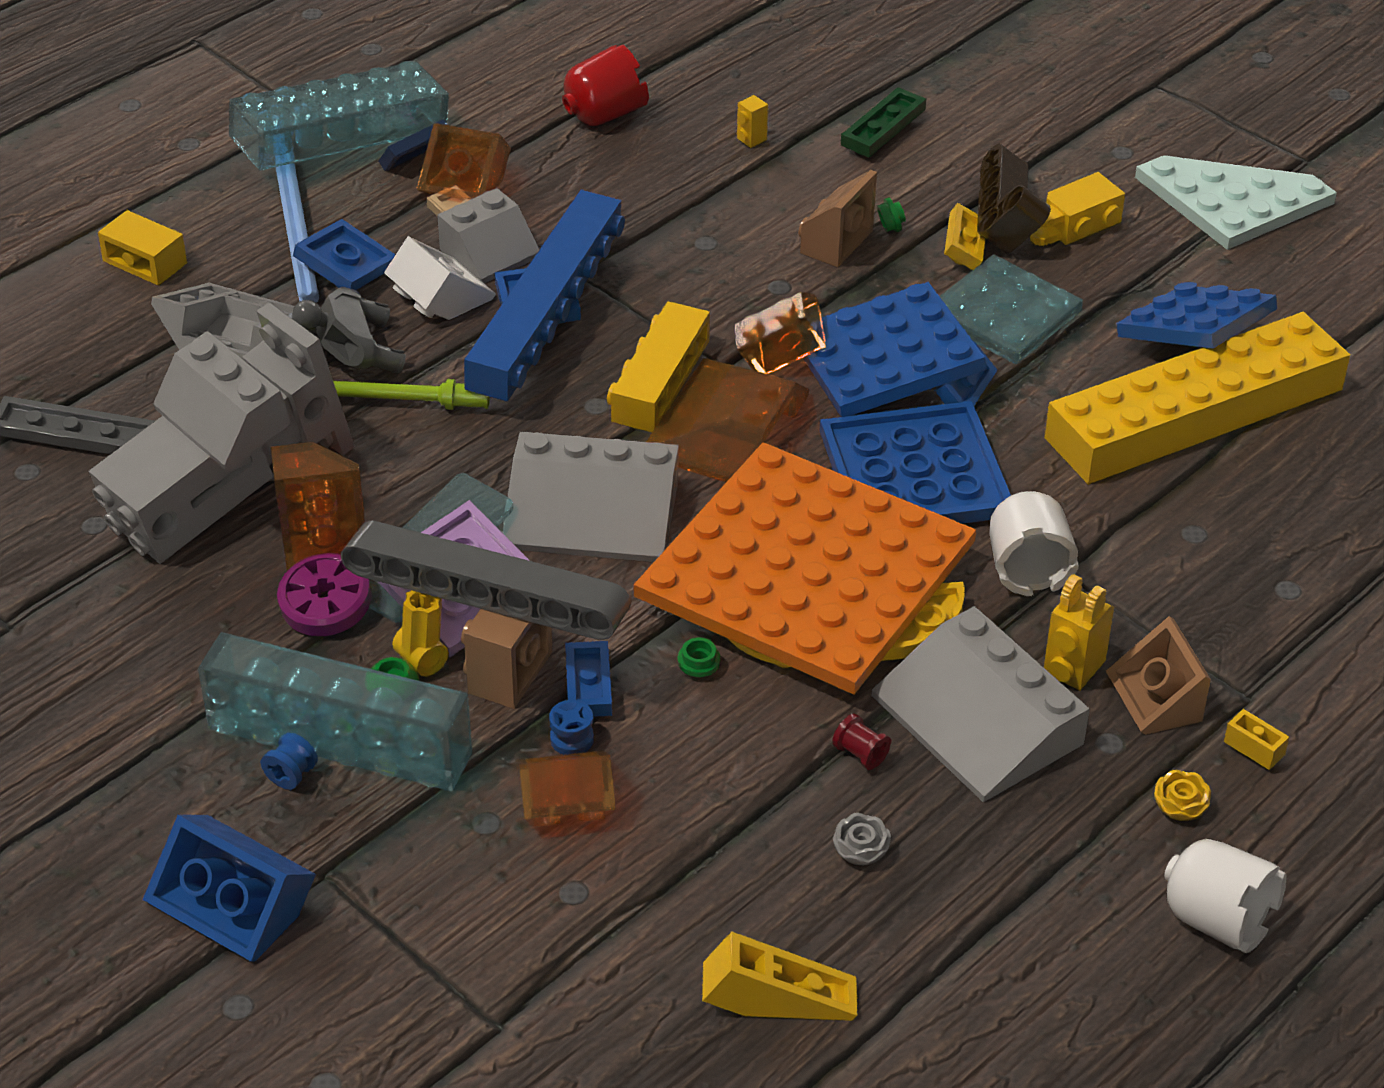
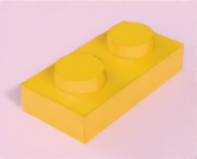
(962, 240)

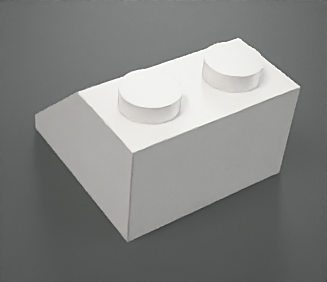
(435, 281)

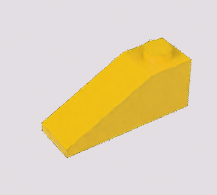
(775, 983)

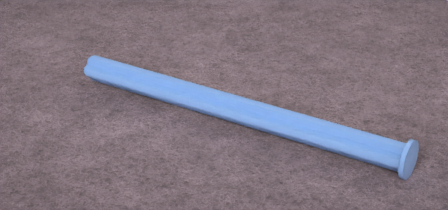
(296, 230)

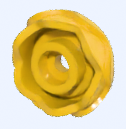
(1182, 795)

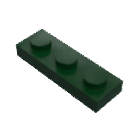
(883, 122)

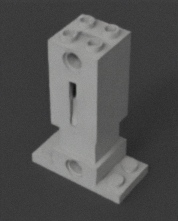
(169, 490)

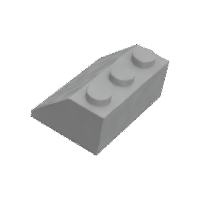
(220, 401)

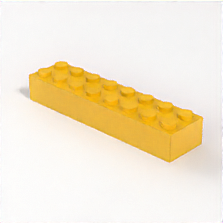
(1195, 397)

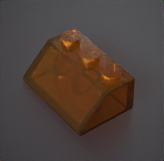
(316, 500)

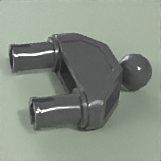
(345, 332)

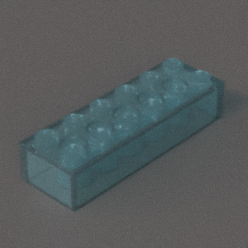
(336, 114)
(339, 708)

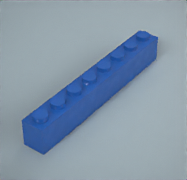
(543, 296)

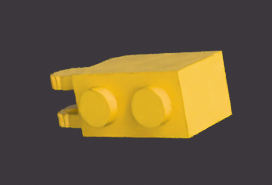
(1080, 210)
(1078, 634)

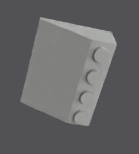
(592, 496)
(983, 705)

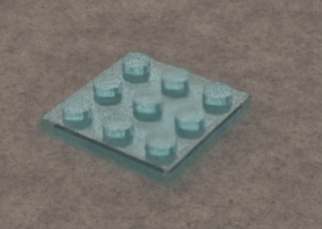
(1009, 308)

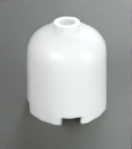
(1032, 543)
(1224, 892)

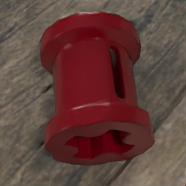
(861, 741)

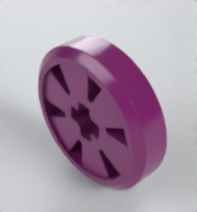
(316, 616)

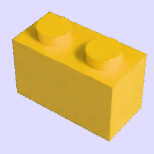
(142, 247)

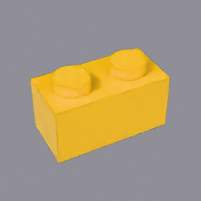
(752, 121)
(1256, 739)

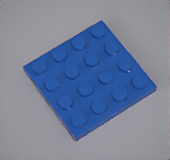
(892, 350)
(922, 456)

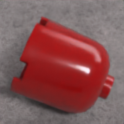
(604, 87)

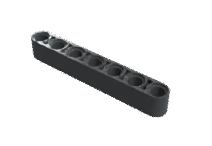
(487, 580)

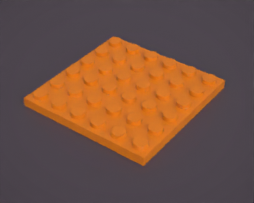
(806, 566)

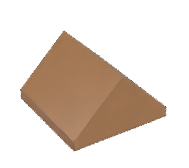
(1162, 680)

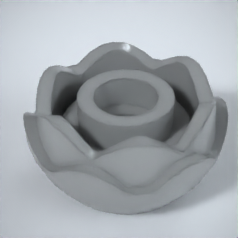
(861, 839)

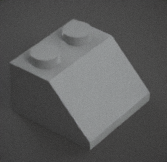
(487, 235)

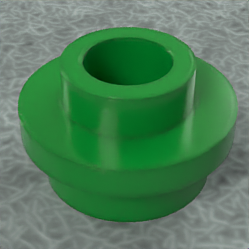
(891, 215)
(699, 657)

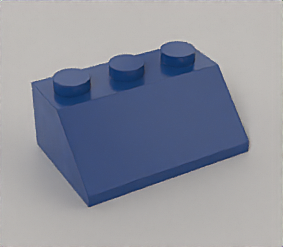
(227, 885)

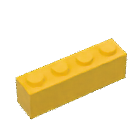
(659, 366)

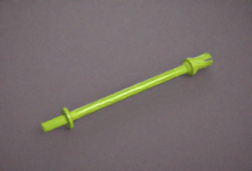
(447, 394)

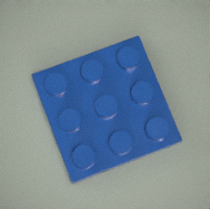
(1197, 315)

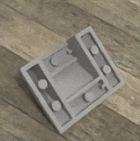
(217, 309)

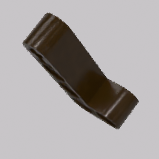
(1006, 207)

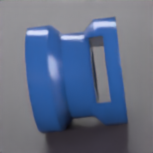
(571, 727)
(289, 761)

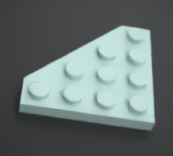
(1234, 200)

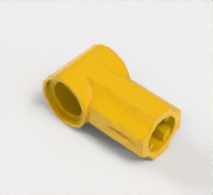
(420, 634)

